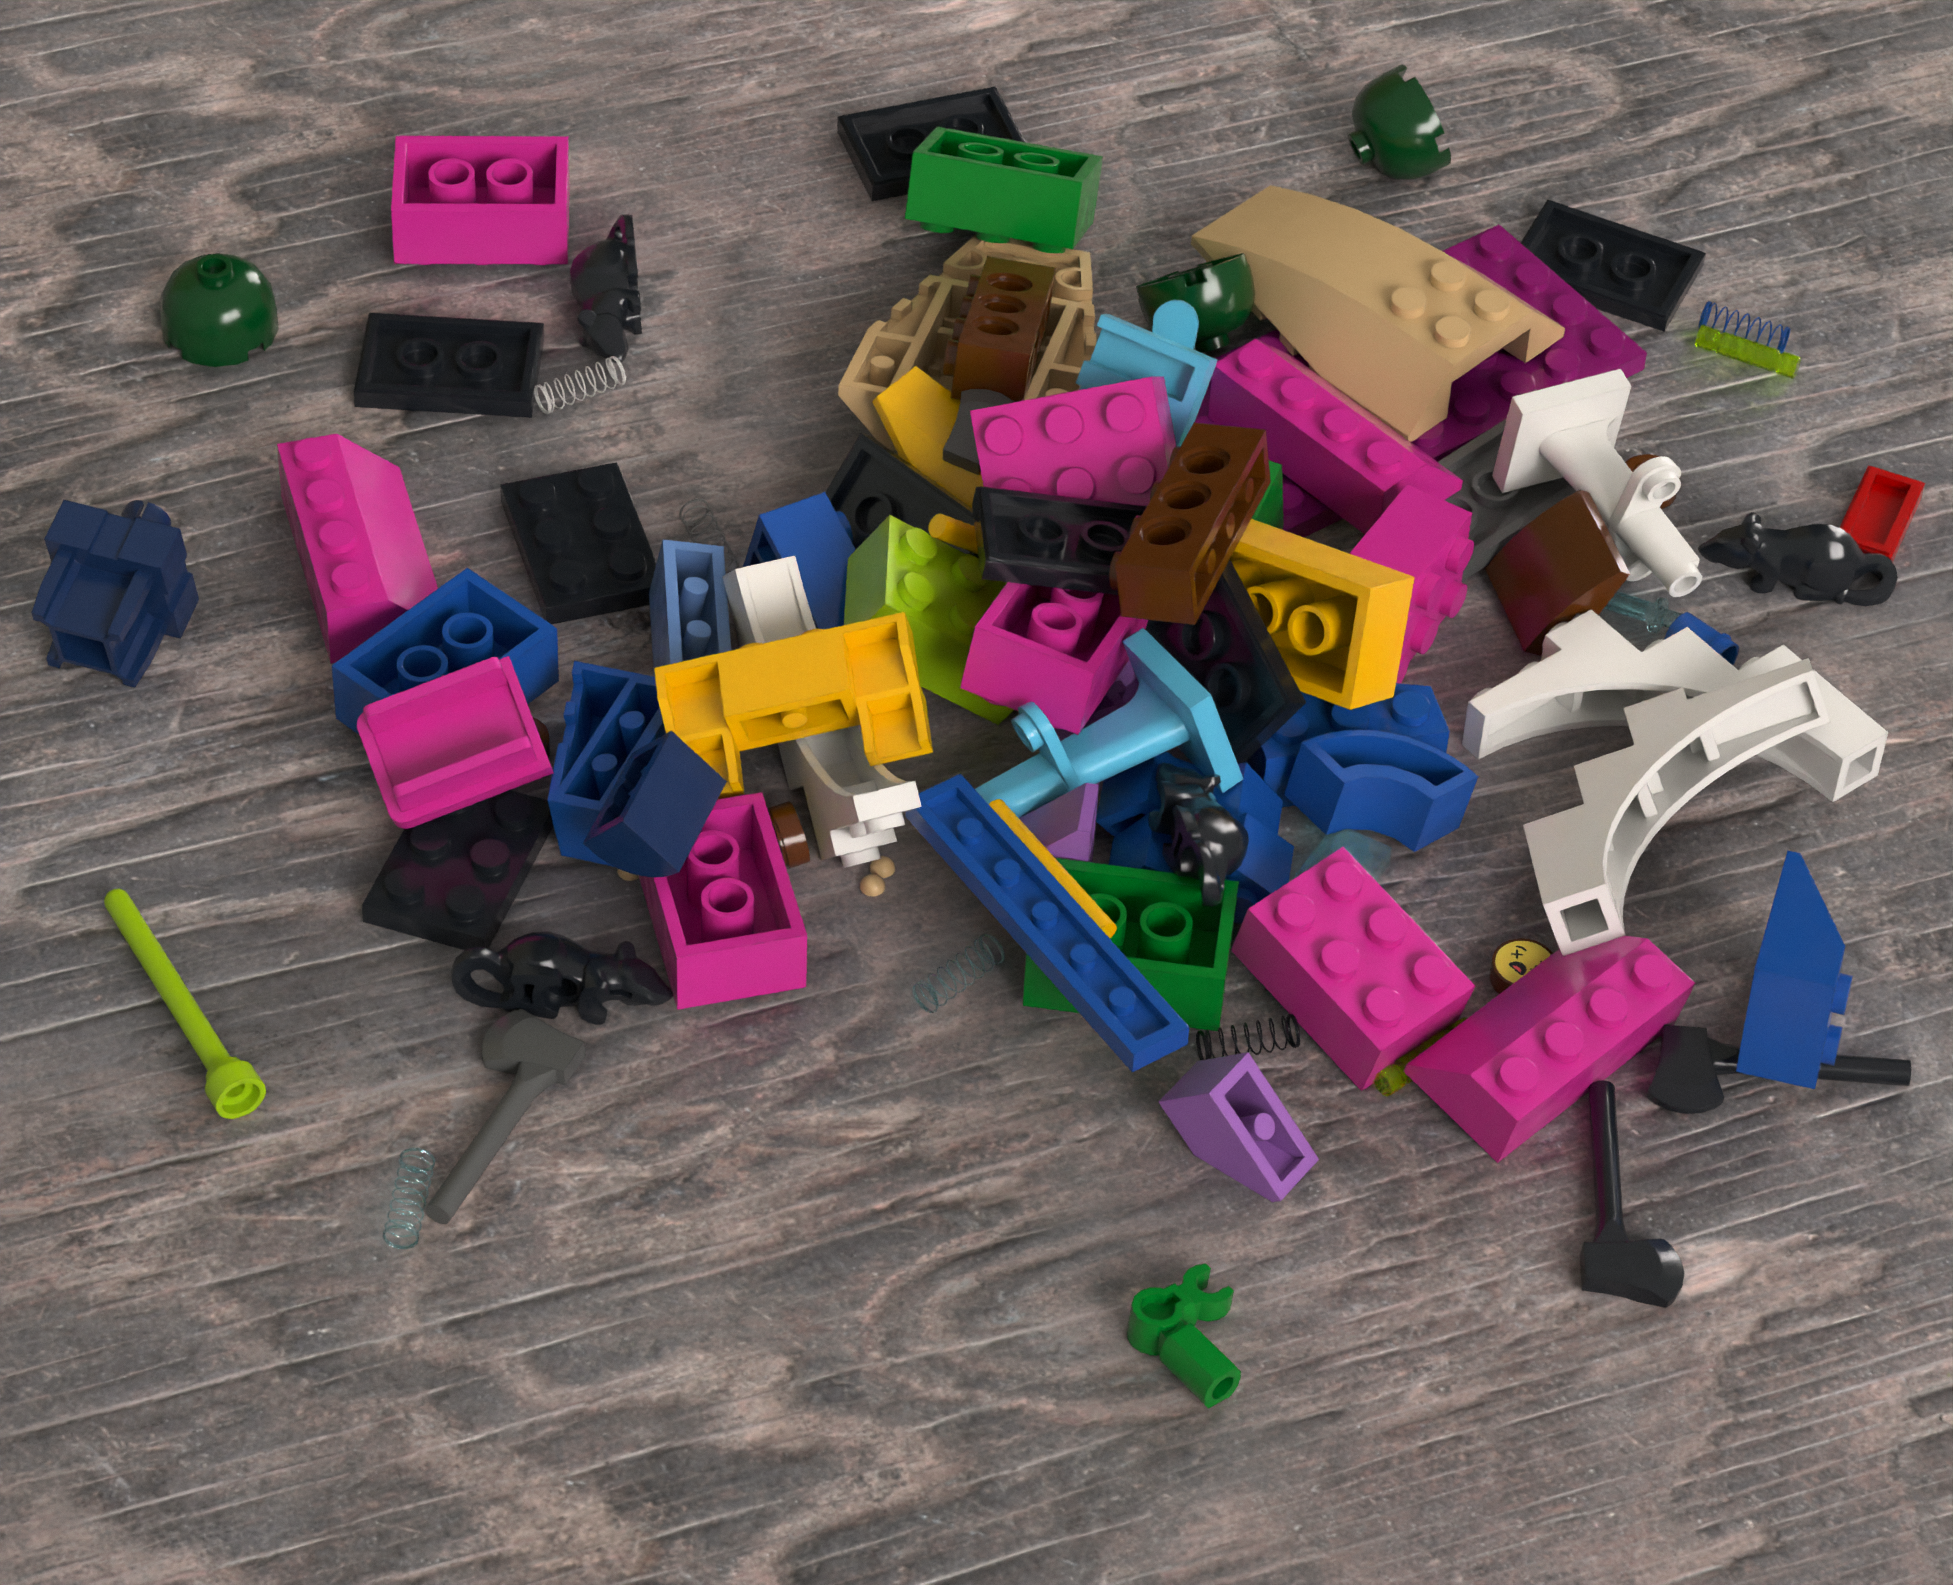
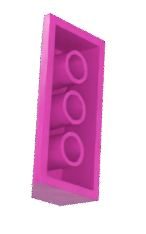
(1321, 435)
(352, 538)
(1550, 1039)

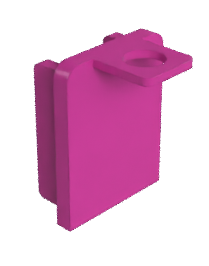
(452, 742)

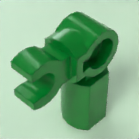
(1164, 1325)

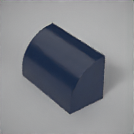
(656, 809)

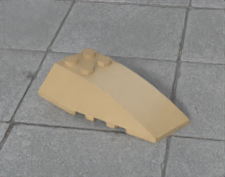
(1372, 303)
(922, 326)

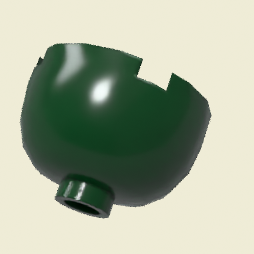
(1397, 127)
(1217, 290)
(218, 310)

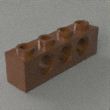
(1000, 328)
(1191, 523)

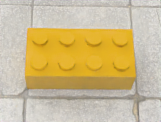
(1328, 613)

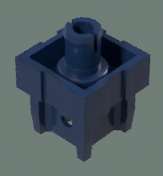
(114, 588)

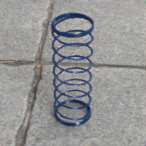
(1784, 334)

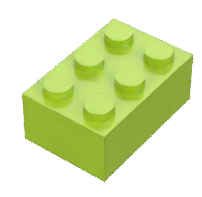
(941, 596)

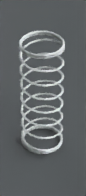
(609, 364)

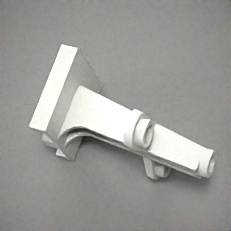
(1573, 436)

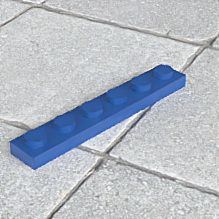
(1048, 924)

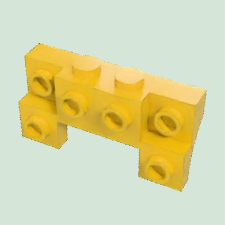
(799, 690)

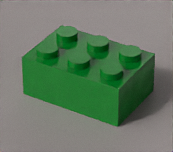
(1003, 189)
(1163, 934)

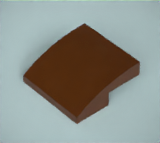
(1557, 569)

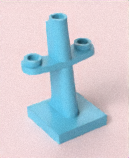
(1133, 353)
(1164, 714)

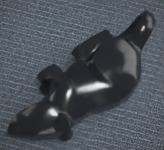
(607, 291)
(1812, 558)
(1204, 835)
(554, 972)

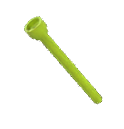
(230, 1082)

